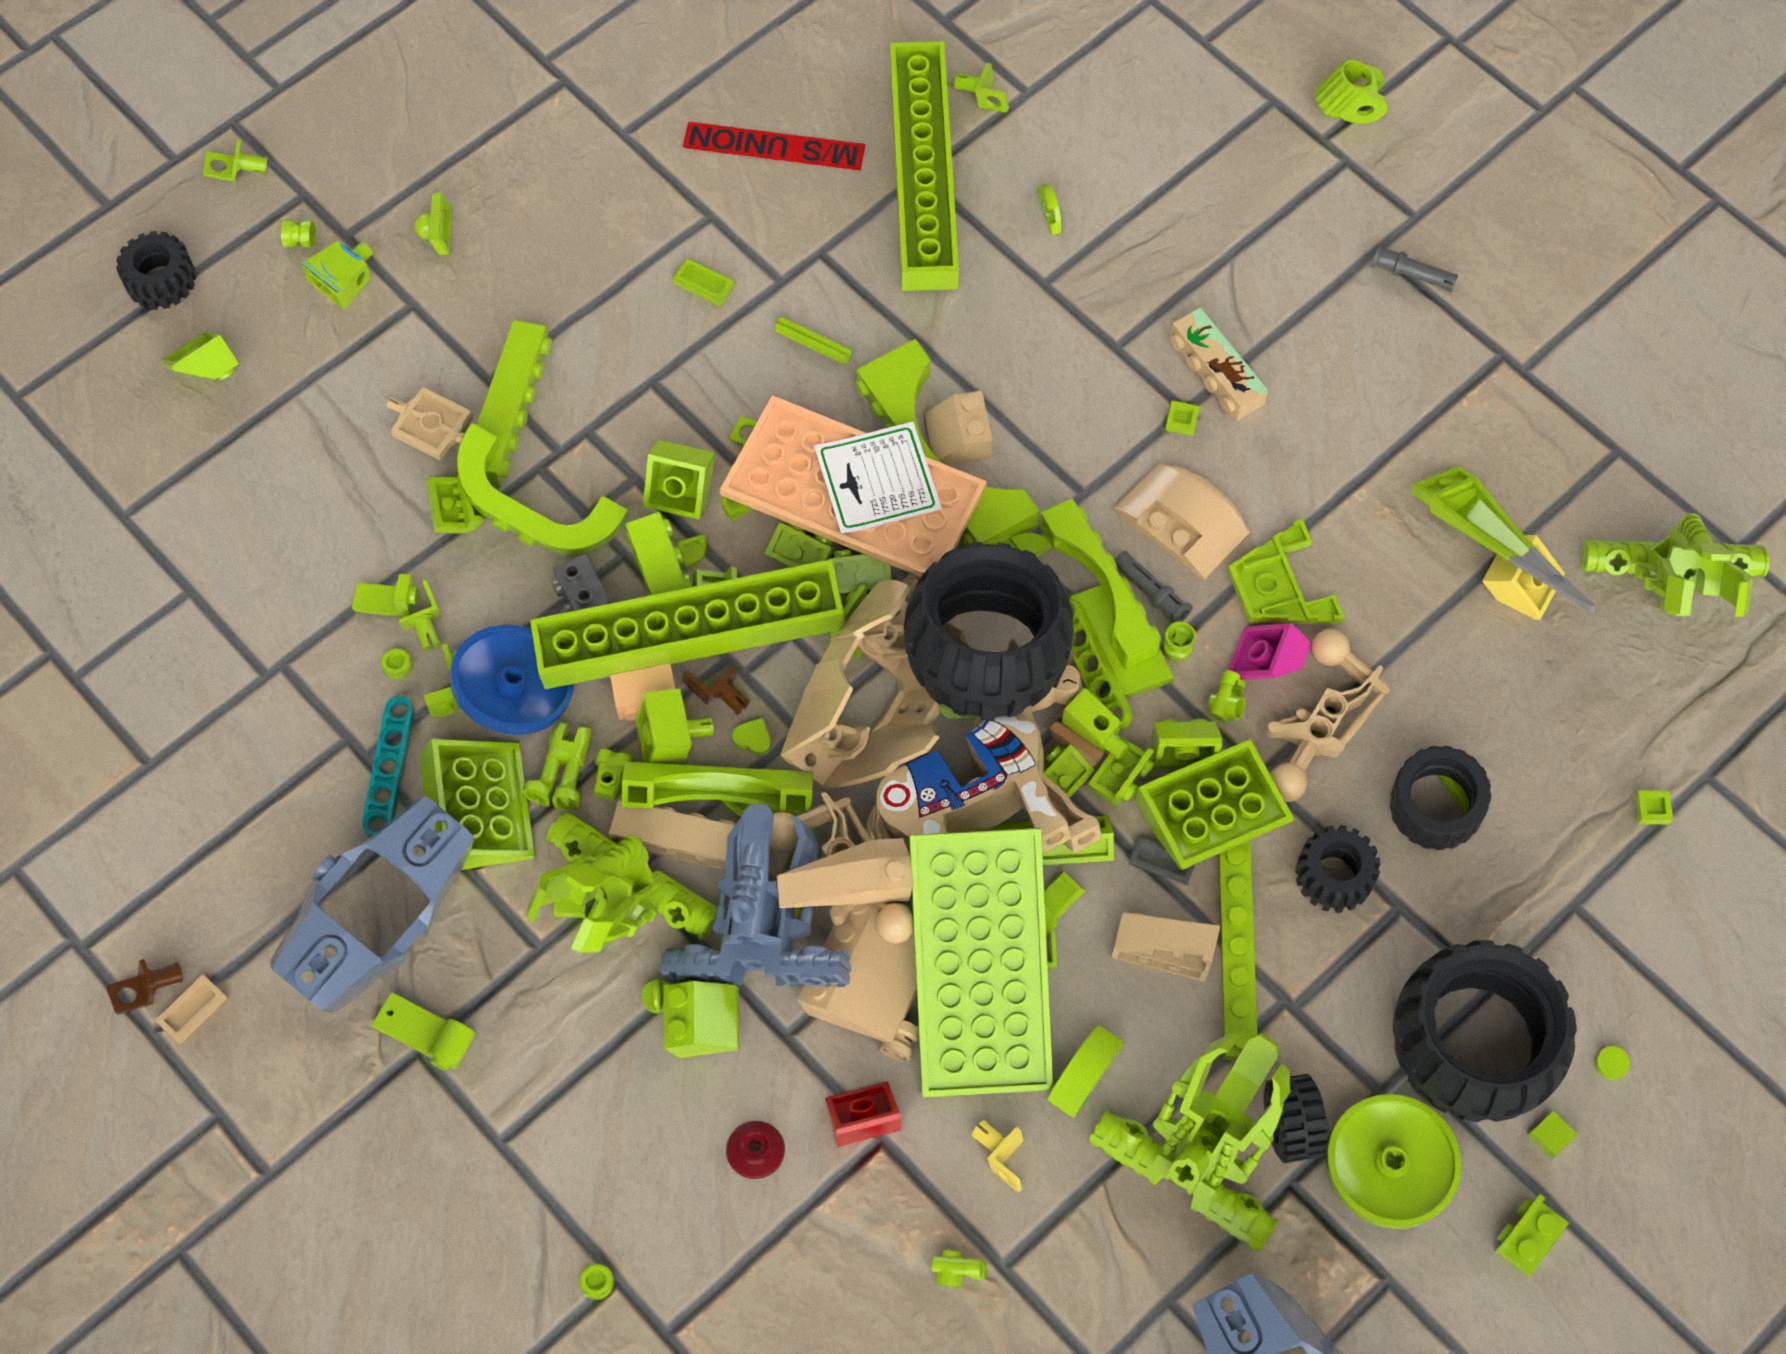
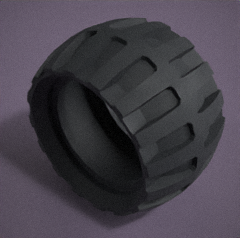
(993, 581)
(1516, 979)

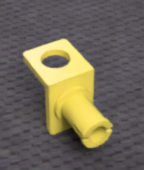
(1001, 1150)

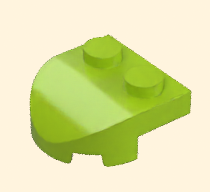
(450, 506)

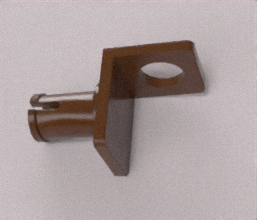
(722, 689)
(144, 985)

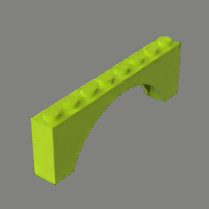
(892, 390)

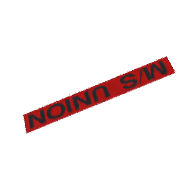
(774, 146)

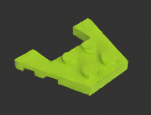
(1270, 588)

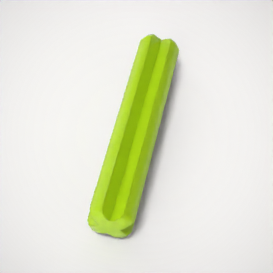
(813, 340)

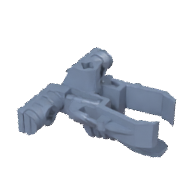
(753, 926)

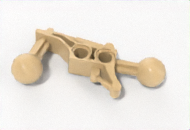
(1329, 649)
(893, 920)

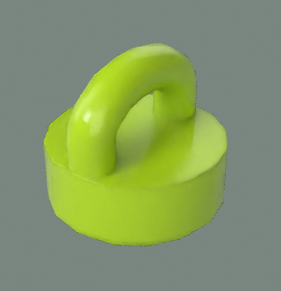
(653, 996)

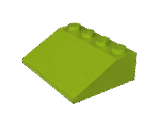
(483, 792)
(1213, 805)

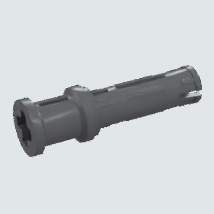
(1399, 263)
(1162, 596)

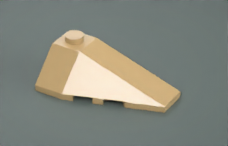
(859, 875)

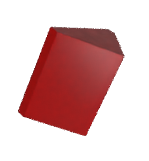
(863, 1113)

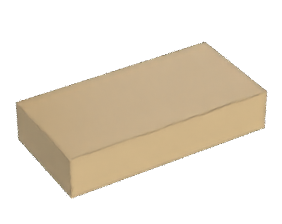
(191, 1009)

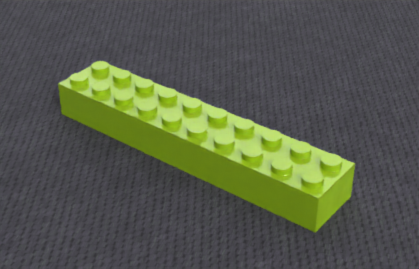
(923, 167)
(687, 624)

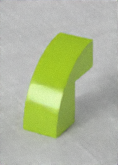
(1085, 1071)

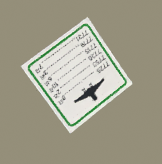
(877, 478)

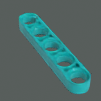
(388, 753)

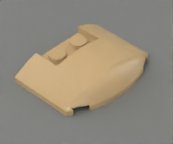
(1185, 517)

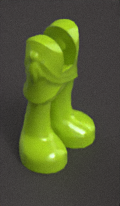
(560, 753)

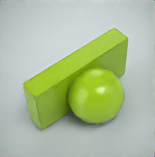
(436, 225)

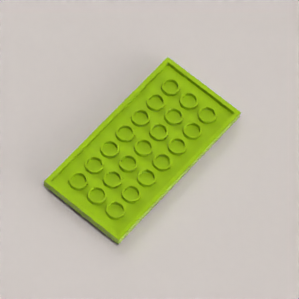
(981, 962)

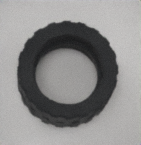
(1455, 765)

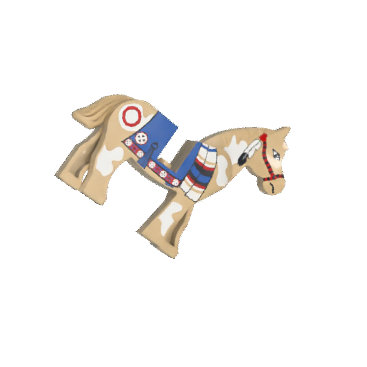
(1010, 764)

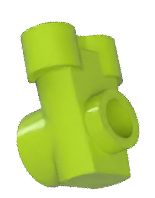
(1228, 701)
(610, 769)
(952, 1268)

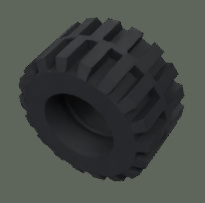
(152, 252)
(1344, 846)
(1303, 1123)

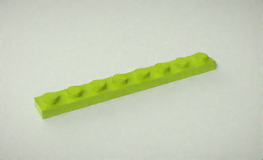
(1237, 946)

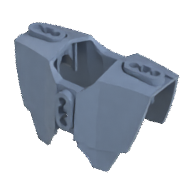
(355, 966)
(1264, 1311)

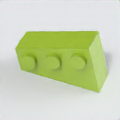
(655, 554)

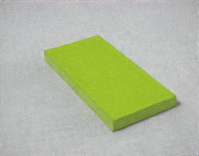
(1137, 679)

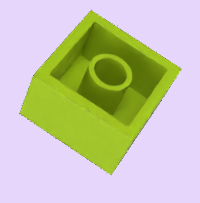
(678, 479)
(664, 730)

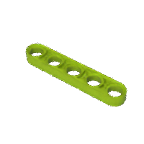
(1104, 671)

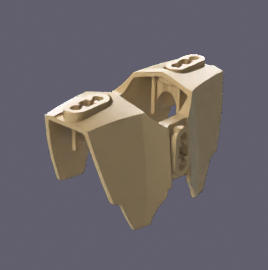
(857, 755)

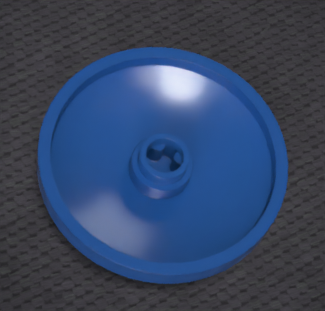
(500, 683)

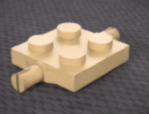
(429, 422)

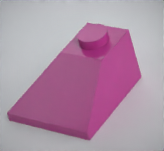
(1269, 651)

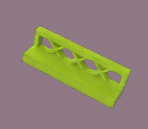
(1096, 852)

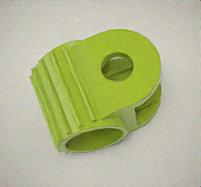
(1342, 97)

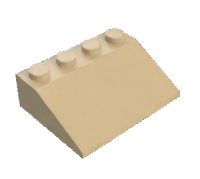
(879, 984)

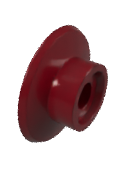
(755, 1164)

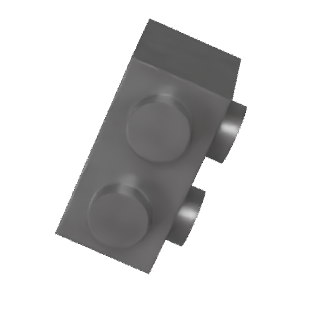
(579, 585)

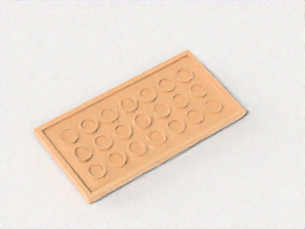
(784, 479)

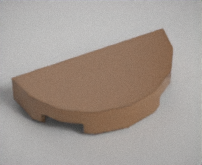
(1064, 735)

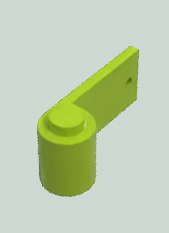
(424, 1032)

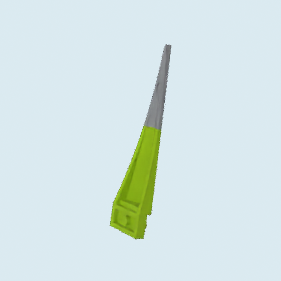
(1469, 507)

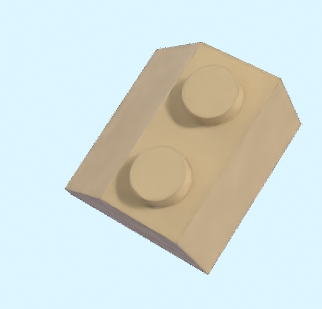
(959, 429)

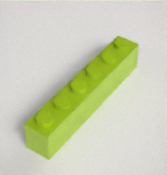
(512, 391)

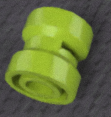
(298, 233)
(1183, 636)

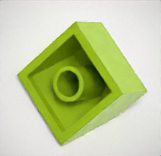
(1184, 742)
(701, 1018)

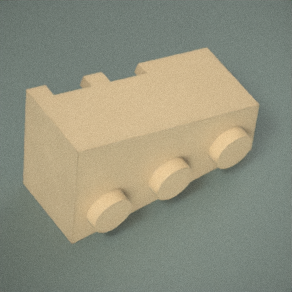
(1166, 944)

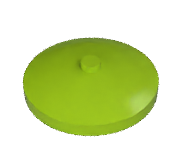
(1393, 1161)

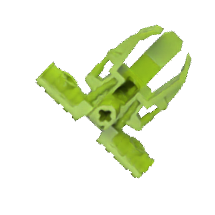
(1681, 563)
(620, 884)
(1209, 1137)

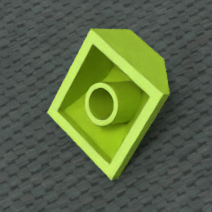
(203, 357)

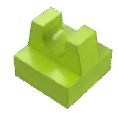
(1653, 807)

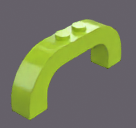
(532, 528)

